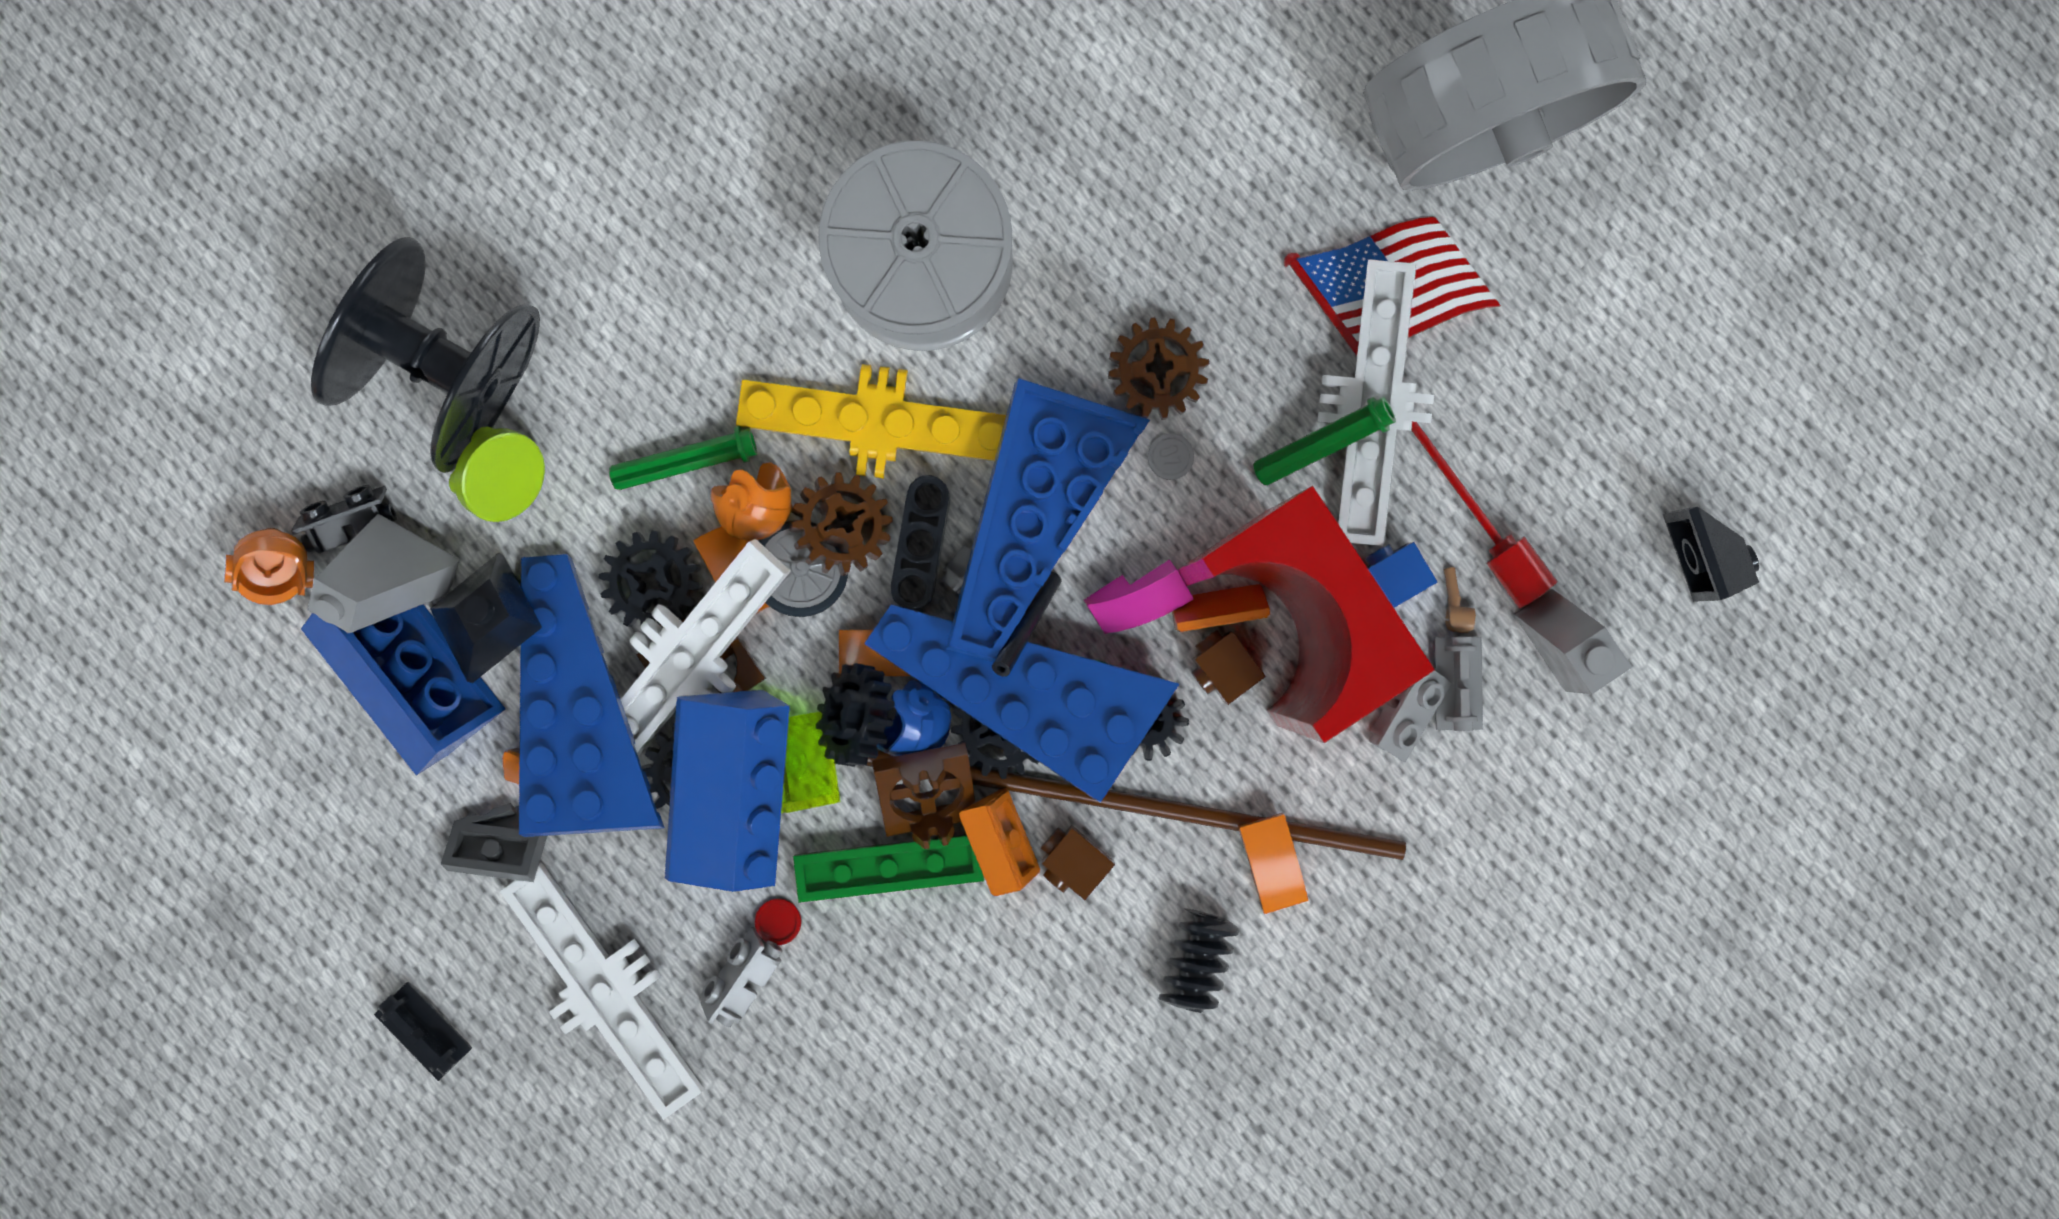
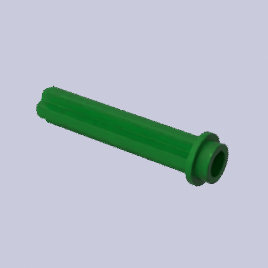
(1325, 441)
(684, 459)

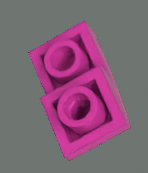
(1127, 605)

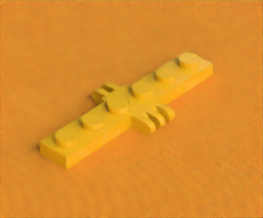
(873, 420)

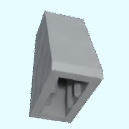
(380, 577)
(1572, 643)

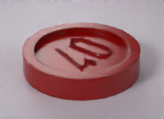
(778, 921)

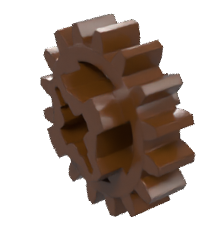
(1179, 365)
(847, 541)

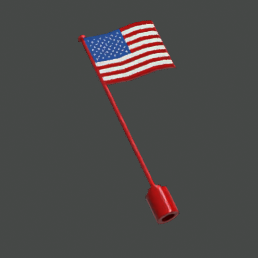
(1442, 290)

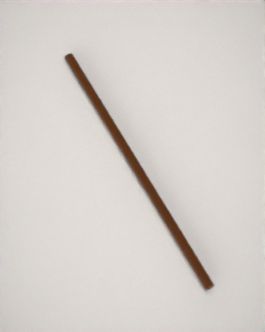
(1180, 811)

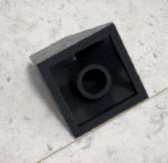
(1711, 555)
(485, 618)

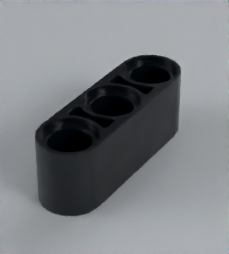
(916, 520)

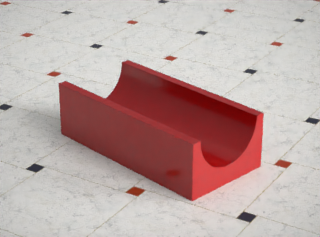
(1349, 634)

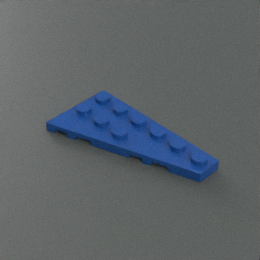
(1041, 489)
(1053, 705)
(574, 734)

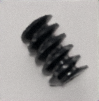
(1200, 962)

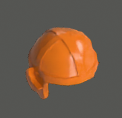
(751, 506)
(269, 567)

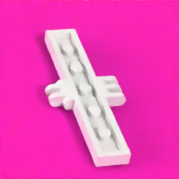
(1377, 375)
(688, 653)
(603, 991)

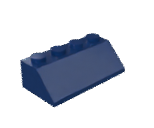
(407, 683)
(726, 790)

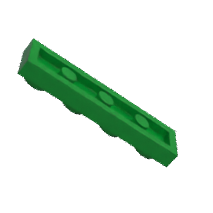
(884, 869)

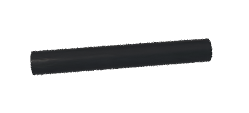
(1017, 641)

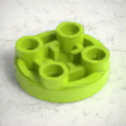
(498, 474)

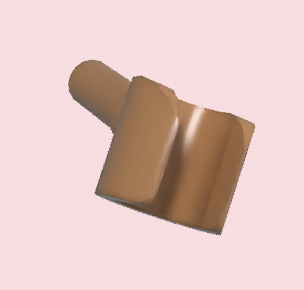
(1460, 618)

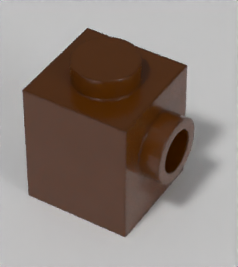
(1225, 666)
(1074, 862)

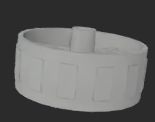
(1501, 88)

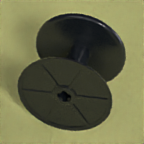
(377, 326)

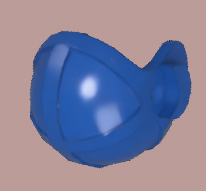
(920, 721)

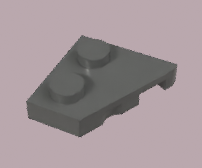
(493, 846)

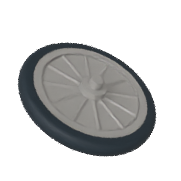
(805, 588)

